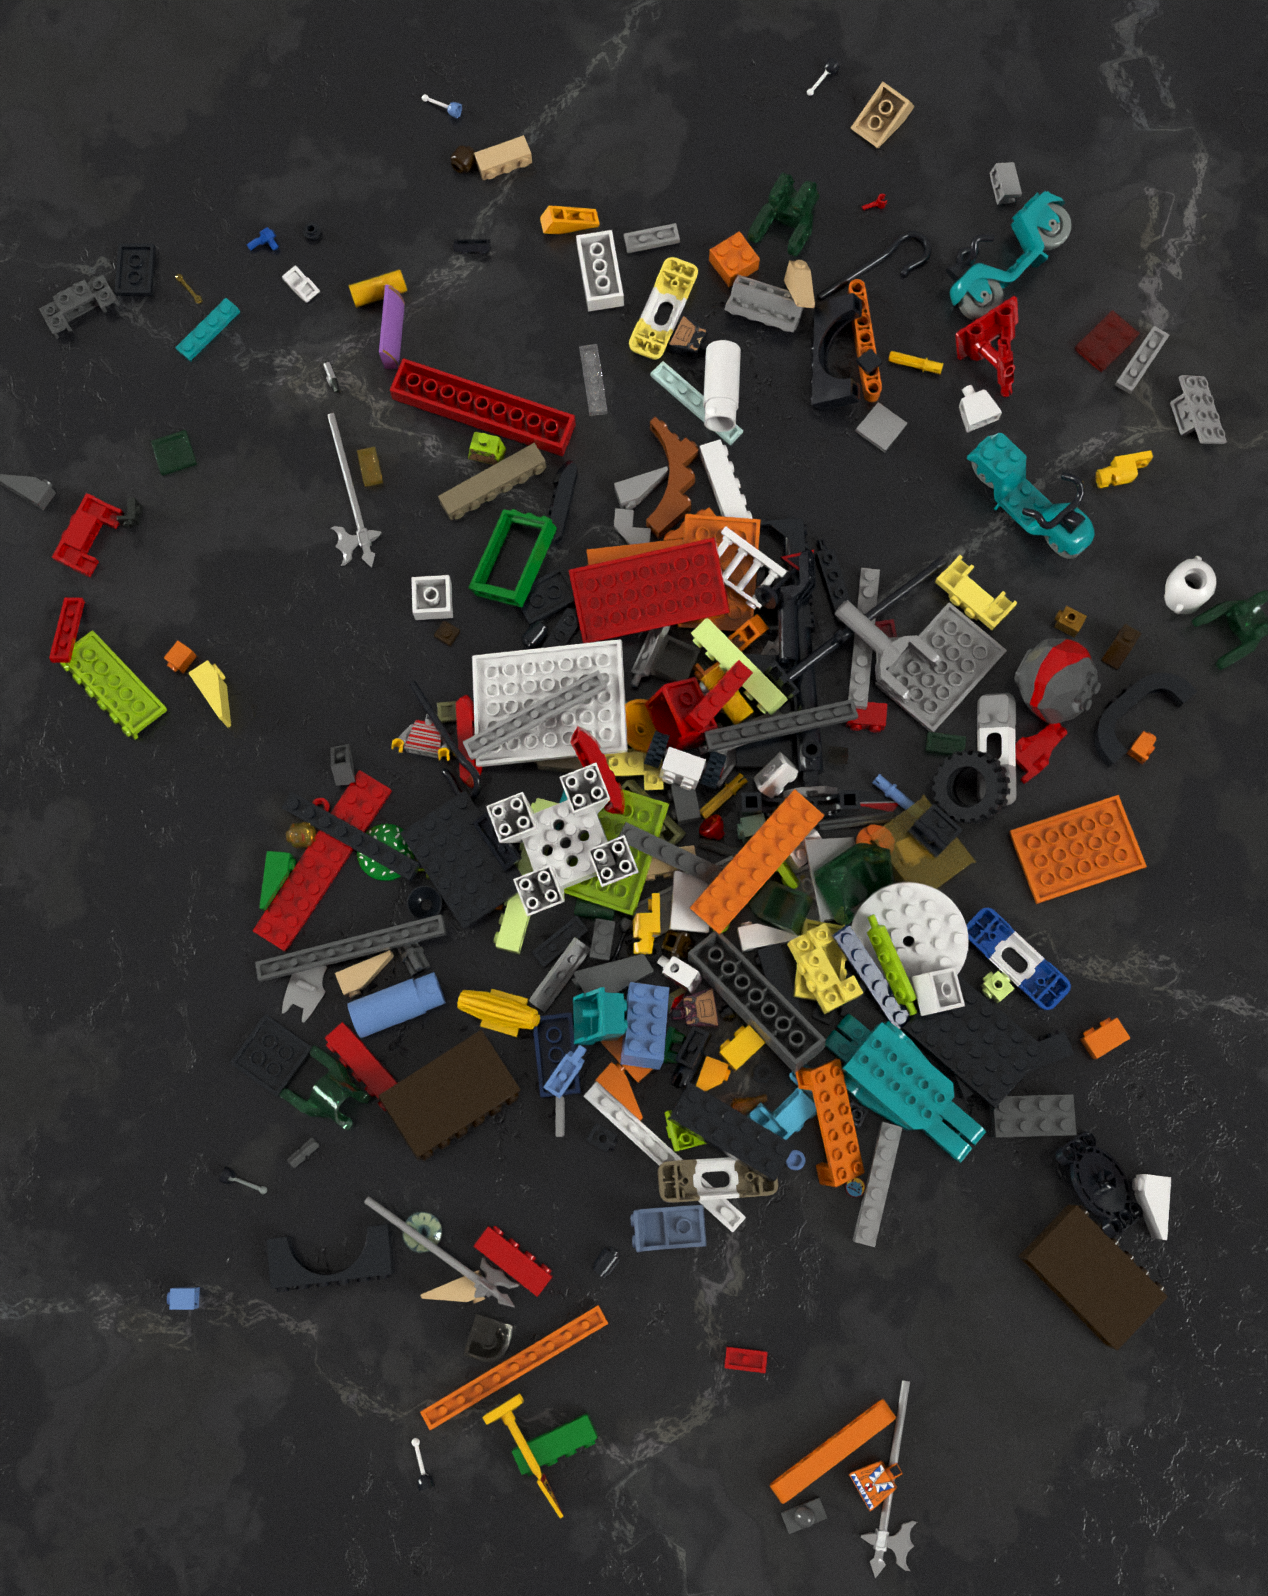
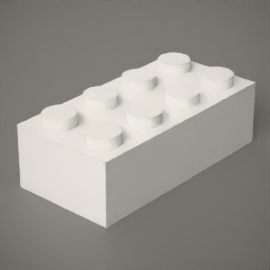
(600, 270)

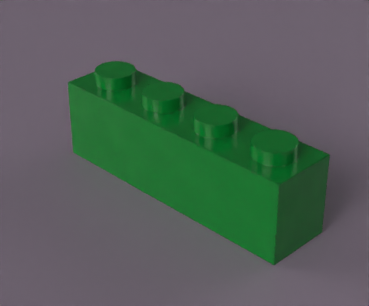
(558, 1442)

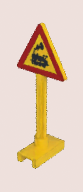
(505, 1413)

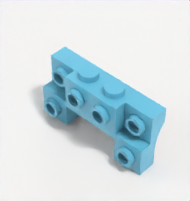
(788, 1116)

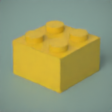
(741, 1047)

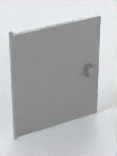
(818, 854)

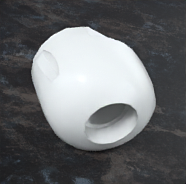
(1180, 596)

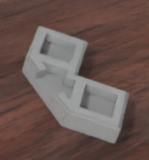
(624, 525)
(816, 791)

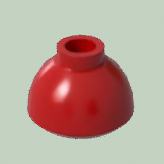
(712, 827)

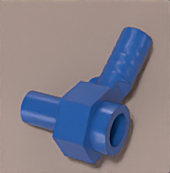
(267, 235)

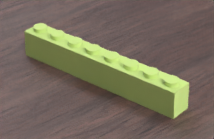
(514, 920)

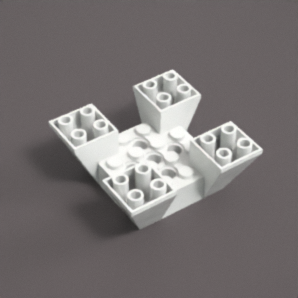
(517, 823)

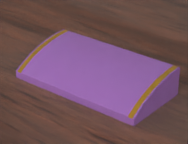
(391, 328)

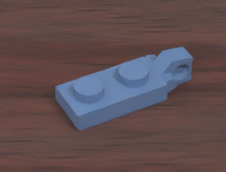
(565, 1072)

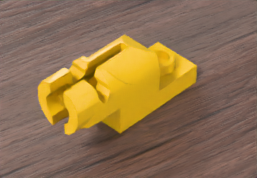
(1123, 469)
(647, 925)

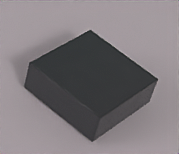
(869, 361)

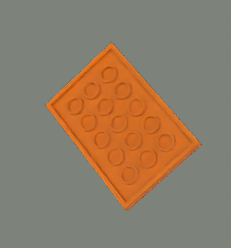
(705, 527)
(1077, 849)

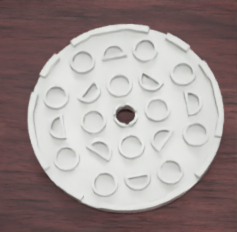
(921, 913)

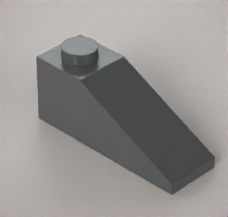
(29, 488)

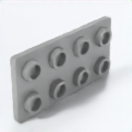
(1197, 411)

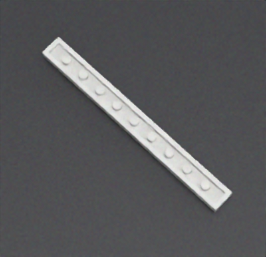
(655, 1148)

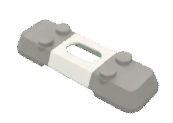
(998, 715)

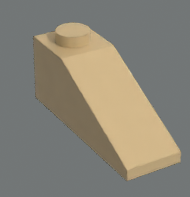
(799, 283)
(359, 976)
(457, 1290)

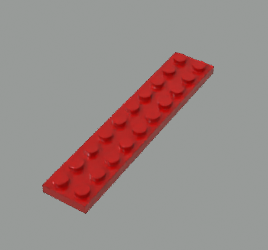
(320, 864)

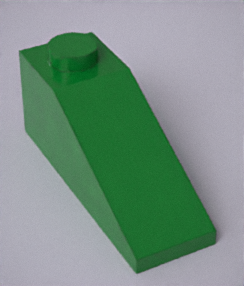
(276, 871)

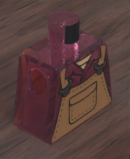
(698, 1010)

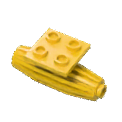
(499, 1010)

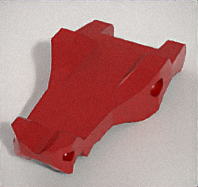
(1035, 751)

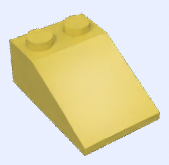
(212, 685)

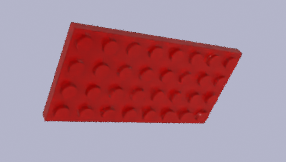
(649, 590)

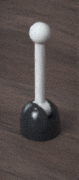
(830, 68)
(425, 1480)

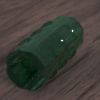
(592, 910)

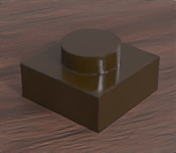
(447, 633)

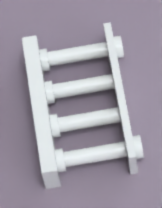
(759, 560)

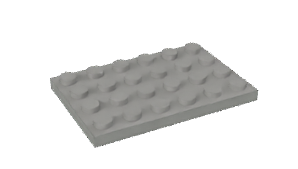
(966, 659)

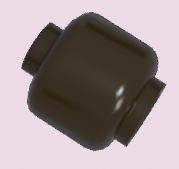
(463, 159)

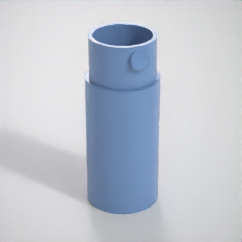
(395, 1004)

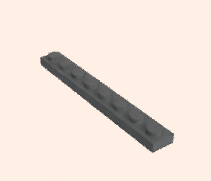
(780, 725)

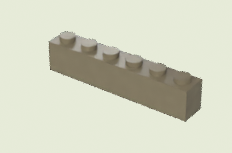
(492, 481)

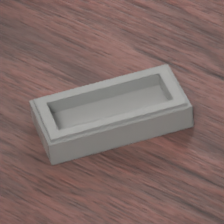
(560, 1117)

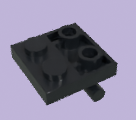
(934, 830)

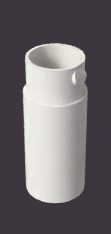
(721, 385)

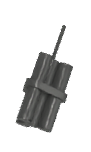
(413, 957)

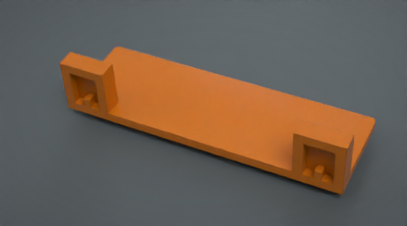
(835, 1123)

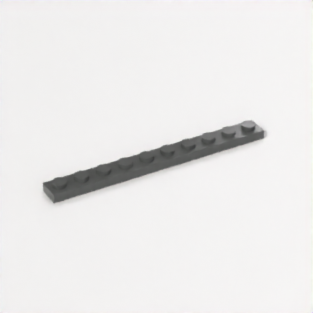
(350, 948)

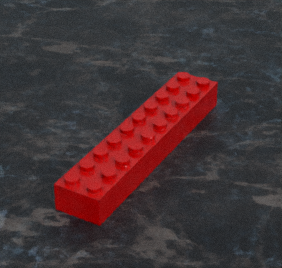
(482, 407)

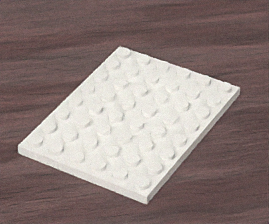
(517, 679)

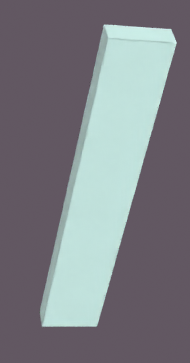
(688, 396)

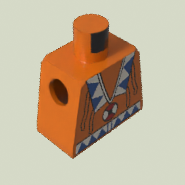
(875, 1482)

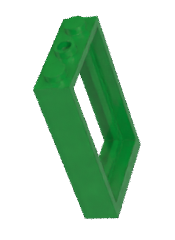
(517, 597)

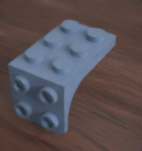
(668, 1228)

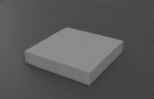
(881, 427)

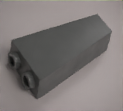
(613, 975)

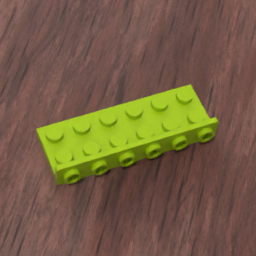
(113, 685)

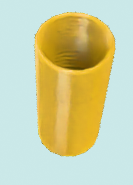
(374, 288)
(737, 707)

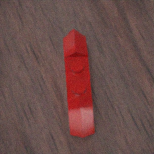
(465, 730)
(589, 752)

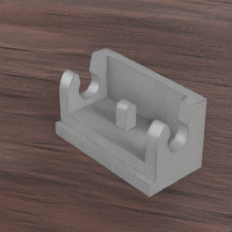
(1005, 183)

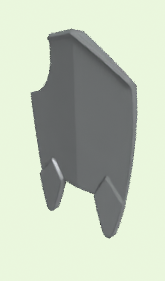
(305, 991)

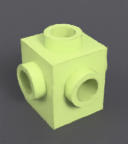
(1003, 986)

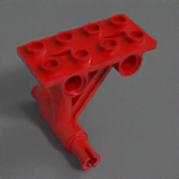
(977, 337)

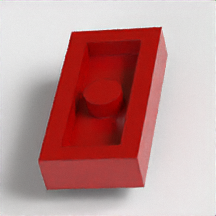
(745, 1359)

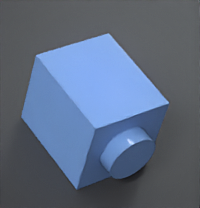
(183, 1298)

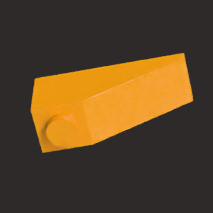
(568, 219)

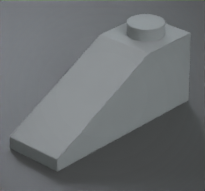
(636, 489)

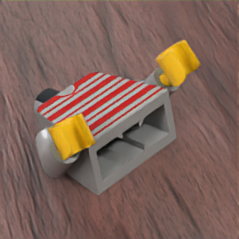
(422, 739)

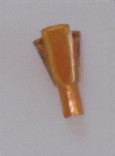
(746, 1104)

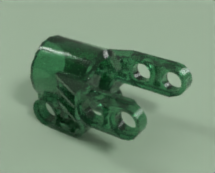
(791, 209)
(1244, 620)
(328, 1092)

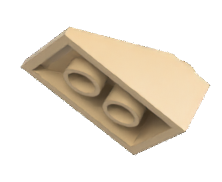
(882, 115)

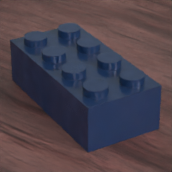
(552, 1042)

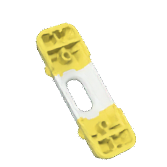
(671, 286)

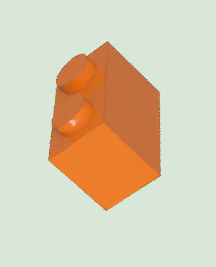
(1104, 1038)

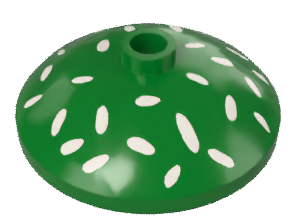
(389, 835)

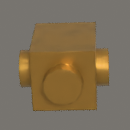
(1069, 621)

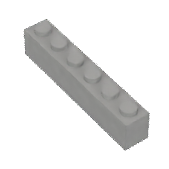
(877, 1184)

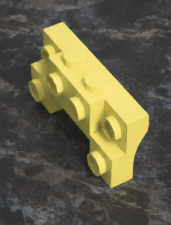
(971, 597)
(632, 764)
(819, 972)

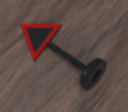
(765, 594)

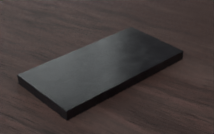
(760, 753)

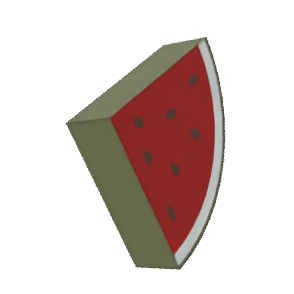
(675, 998)

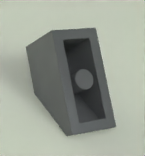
(342, 765)

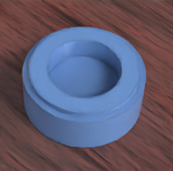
(795, 1160)

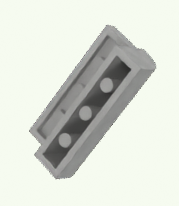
(764, 304)

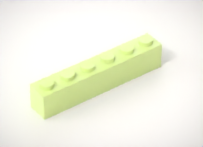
(726, 653)

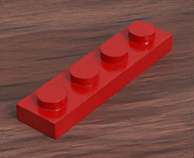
(67, 630)

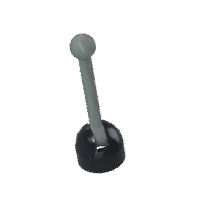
(228, 1176)

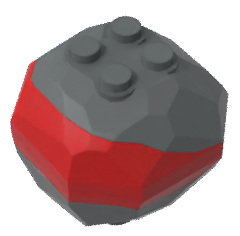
(1057, 680)

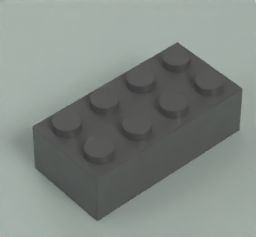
(1033, 1116)

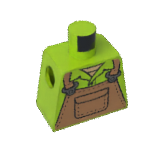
(486, 448)

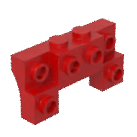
(82, 532)

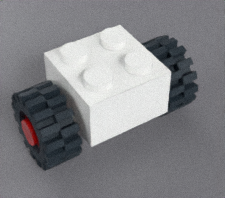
(682, 766)

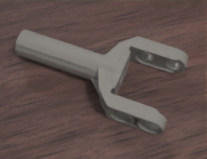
(886, 648)

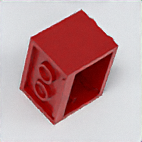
(669, 709)

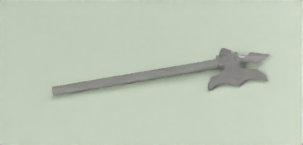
(364, 537)
(483, 1286)
(901, 1541)

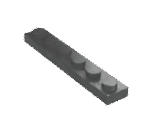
(670, 853)

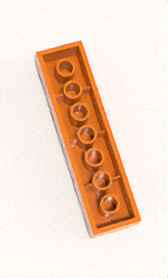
(756, 861)

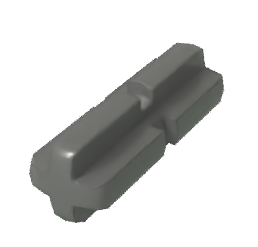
(299, 1156)

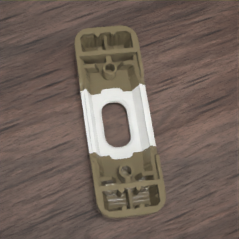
(682, 1181)

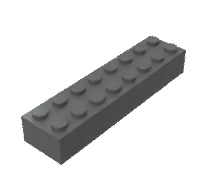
(756, 1001)

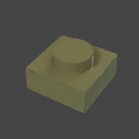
(447, 711)

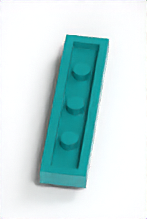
(207, 329)

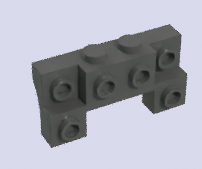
(75, 302)

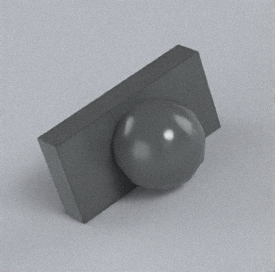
(804, 1515)

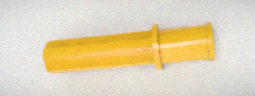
(916, 362)
(721, 797)

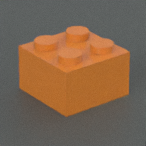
(734, 258)

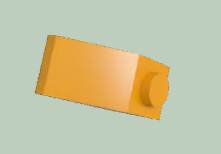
(712, 1074)

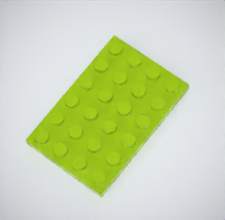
(623, 894)

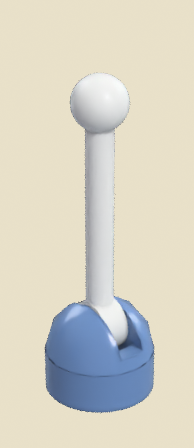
(454, 108)

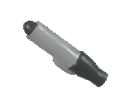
(331, 378)

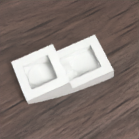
(300, 284)

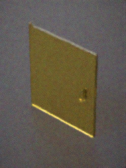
(911, 858)

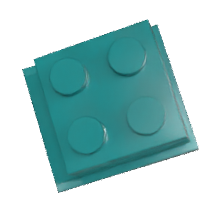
(599, 1016)

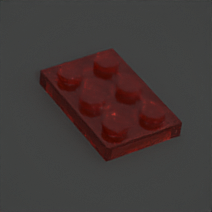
(1107, 341)

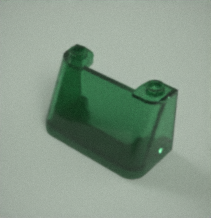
(853, 878)

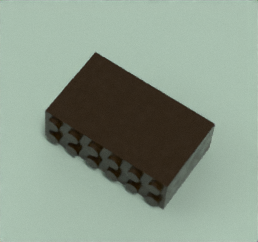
(450, 1096)
(1093, 1276)

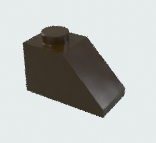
(1121, 646)

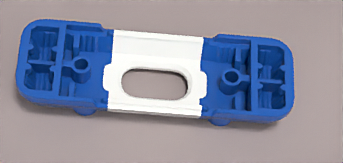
(1040, 979)

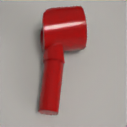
(880, 204)

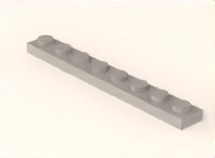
(861, 650)
(535, 715)

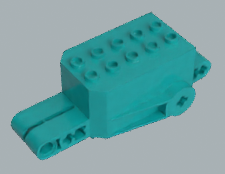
(900, 1084)

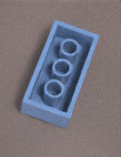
(646, 1032)

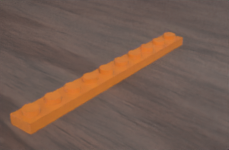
(514, 1367)

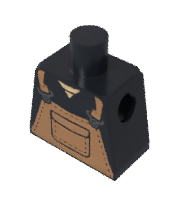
(688, 339)

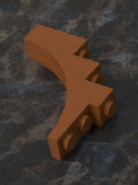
(674, 503)

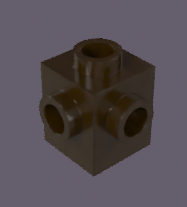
(678, 944)

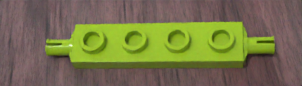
(891, 965)

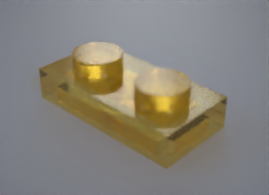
(370, 466)

